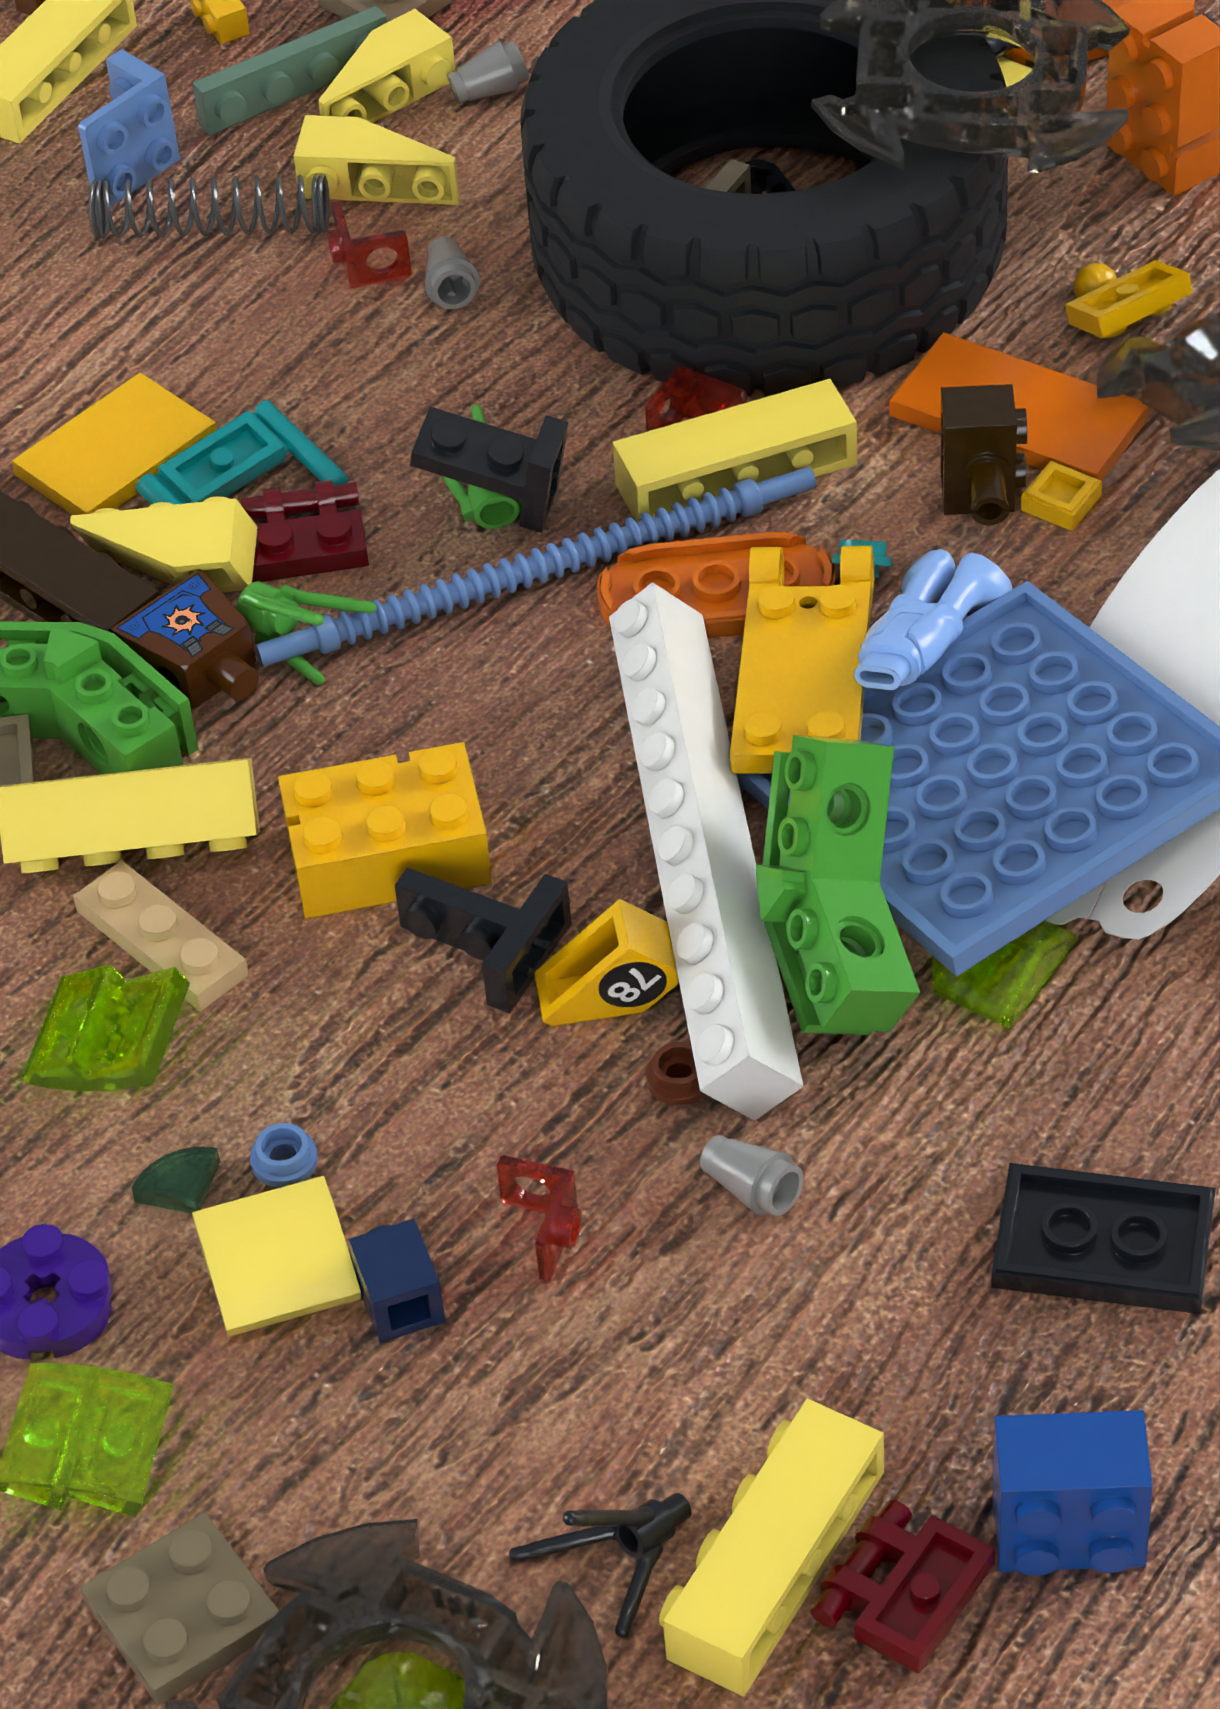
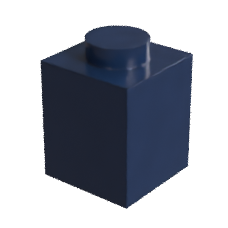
(397, 1280)

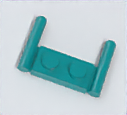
(235, 458)

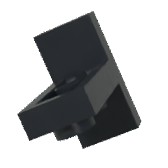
(495, 459)
(504, 937)

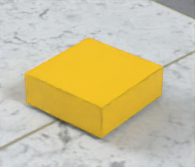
(1061, 495)

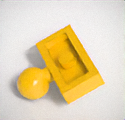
(1111, 303)

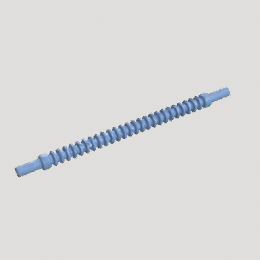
(745, 498)

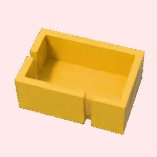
(372, 818)

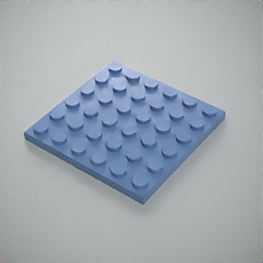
(1026, 775)

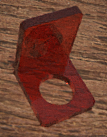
(355, 253)
(690, 397)
(562, 1217)

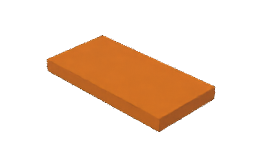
(1062, 411)

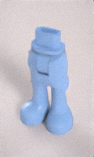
(926, 617)

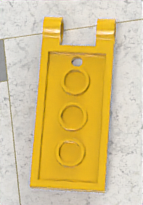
(799, 658)

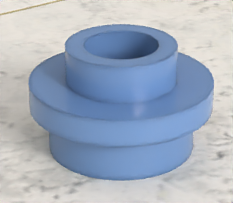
(282, 1142)

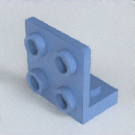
(134, 131)

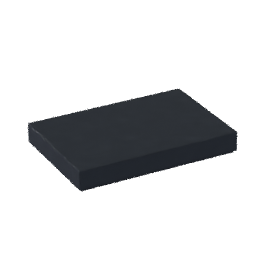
(1103, 1238)

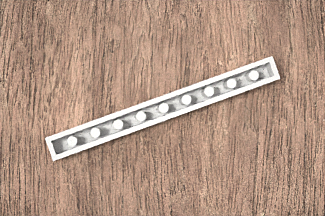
(704, 856)

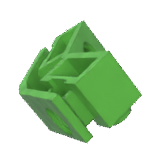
(93, 696)
(825, 888)

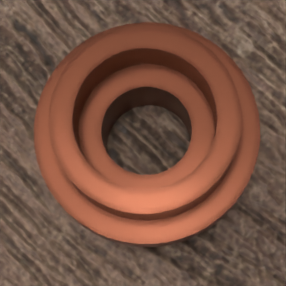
(668, 1063)

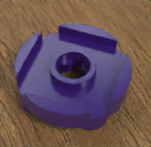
(82, 1290)

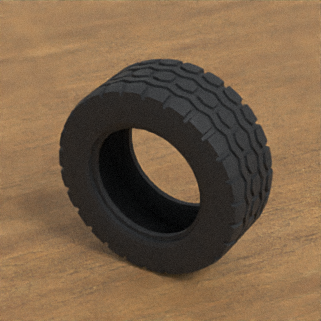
(741, 282)

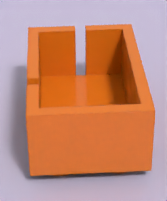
(1171, 88)

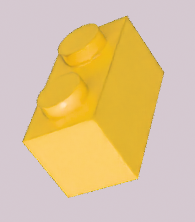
(222, 18)

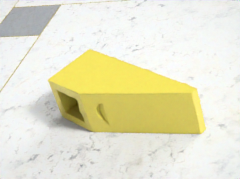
(391, 69)
(372, 163)
(177, 540)

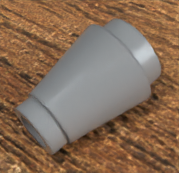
(489, 73)
(450, 275)
(754, 1174)

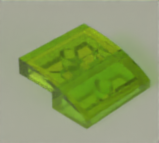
(106, 1030)
(84, 1436)

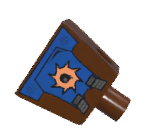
(194, 640)

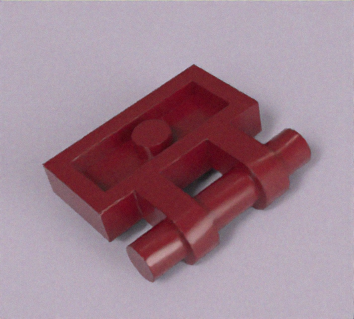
(307, 543)
(921, 1594)

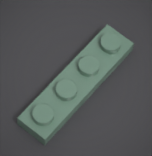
(281, 72)

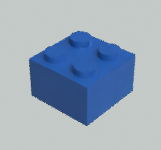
(1071, 1491)

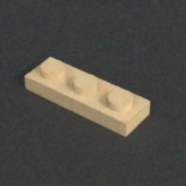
(160, 933)

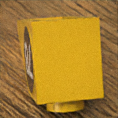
(609, 968)

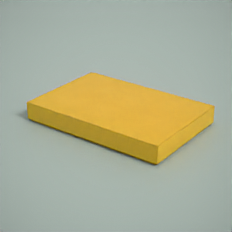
(111, 447)

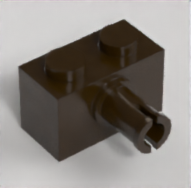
(980, 451)

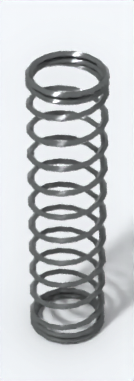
(102, 219)

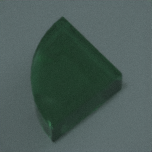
(178, 1179)

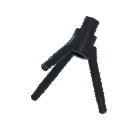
(638, 1533)

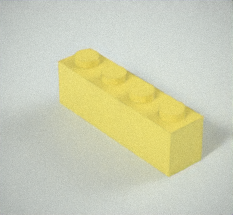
(54, 55)
(736, 444)
(127, 812)
(772, 1546)

